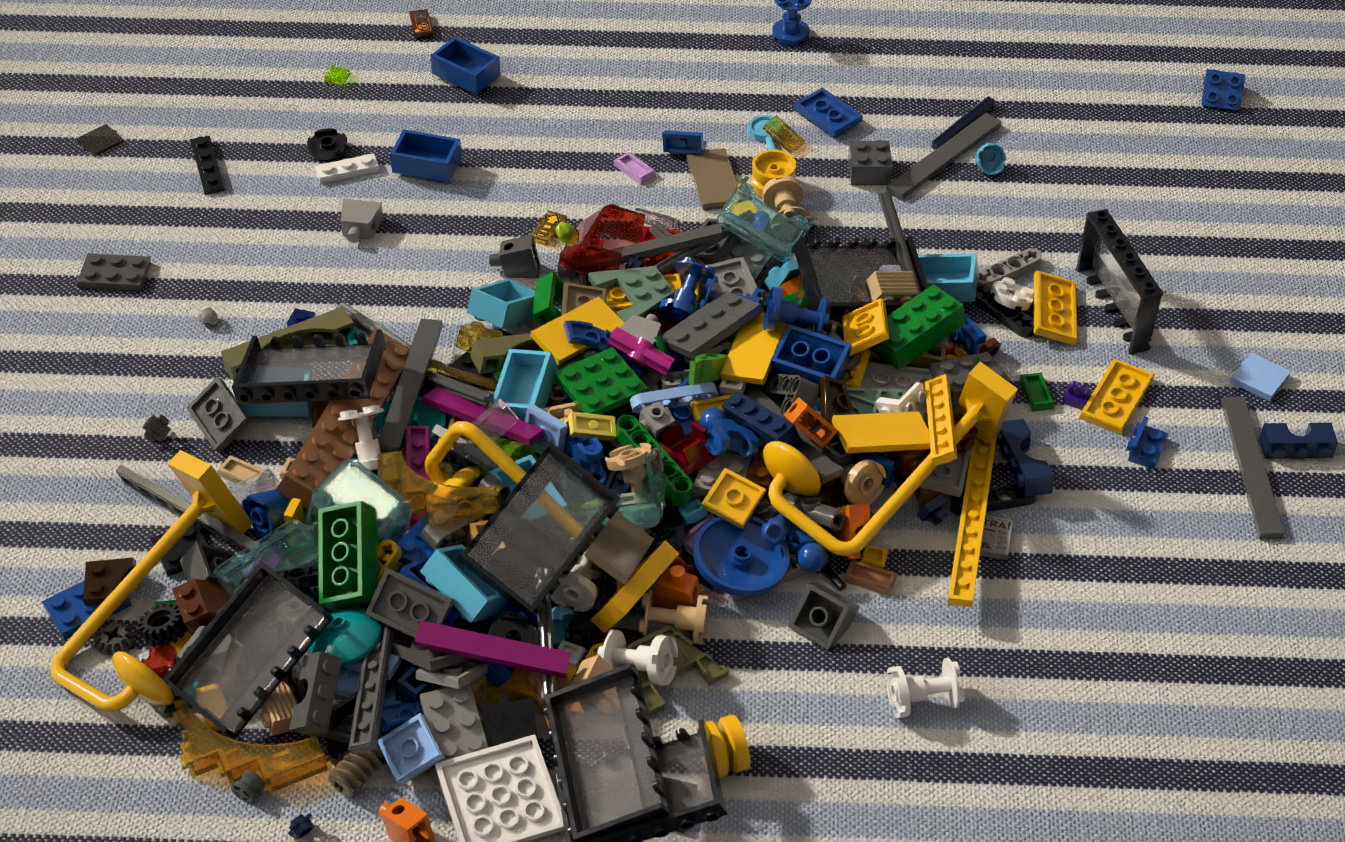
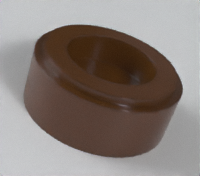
(991, 346)

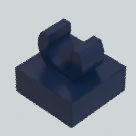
(933, 510)

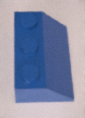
(810, 355)

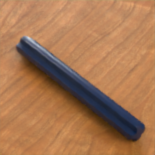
(964, 121)

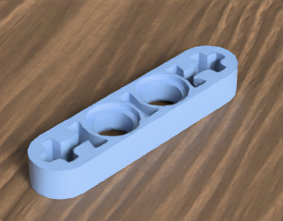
(674, 397)

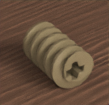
(353, 769)

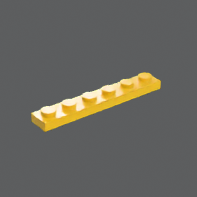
(940, 420)

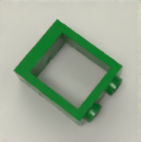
(547, 289)

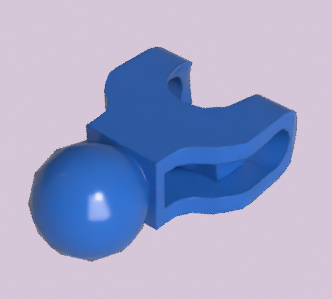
(727, 434)
(587, 454)
(810, 553)

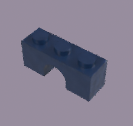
(1280, 443)

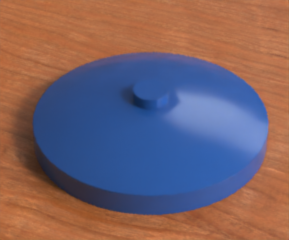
(739, 558)

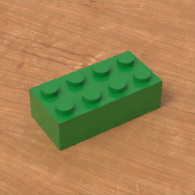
(920, 326)
(347, 554)

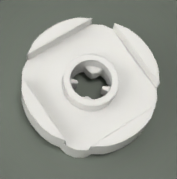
(1011, 294)

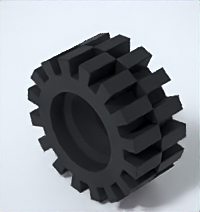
(162, 625)

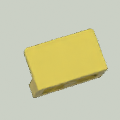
(591, 425)

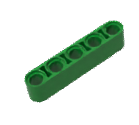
(677, 482)

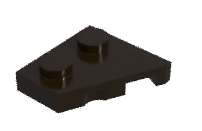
(103, 578)

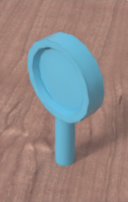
(757, 133)

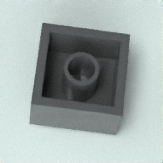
(870, 162)

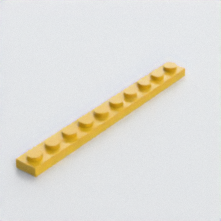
(971, 524)

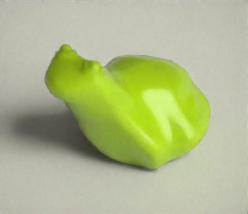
(564, 231)

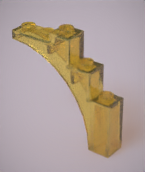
(437, 499)
(275, 764)

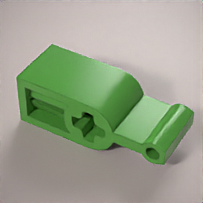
(706, 368)

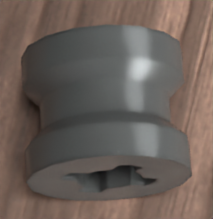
(248, 786)

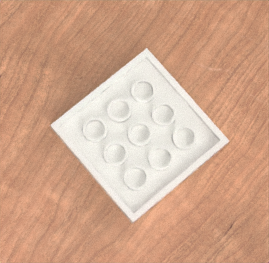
(501, 793)

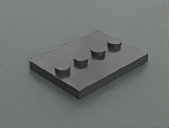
(711, 324)

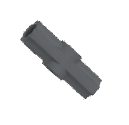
(820, 513)

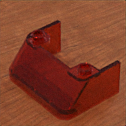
(585, 248)

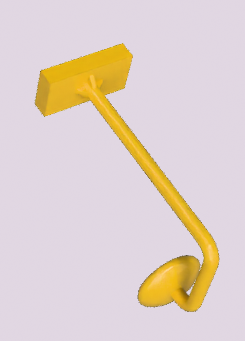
(983, 405)
(209, 497)
(626, 594)

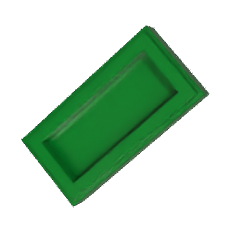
(1036, 392)

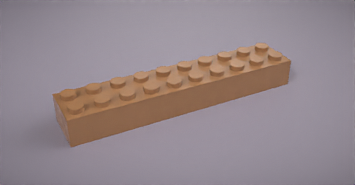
(335, 440)

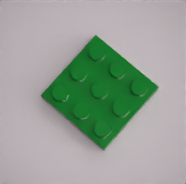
(600, 382)

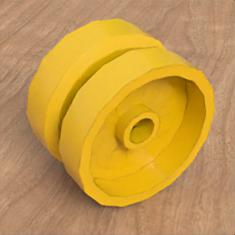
(771, 165)
(729, 745)

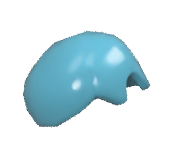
(991, 158)
(561, 618)

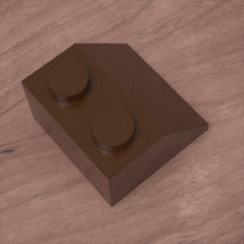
(199, 602)

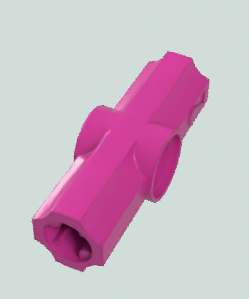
(641, 351)

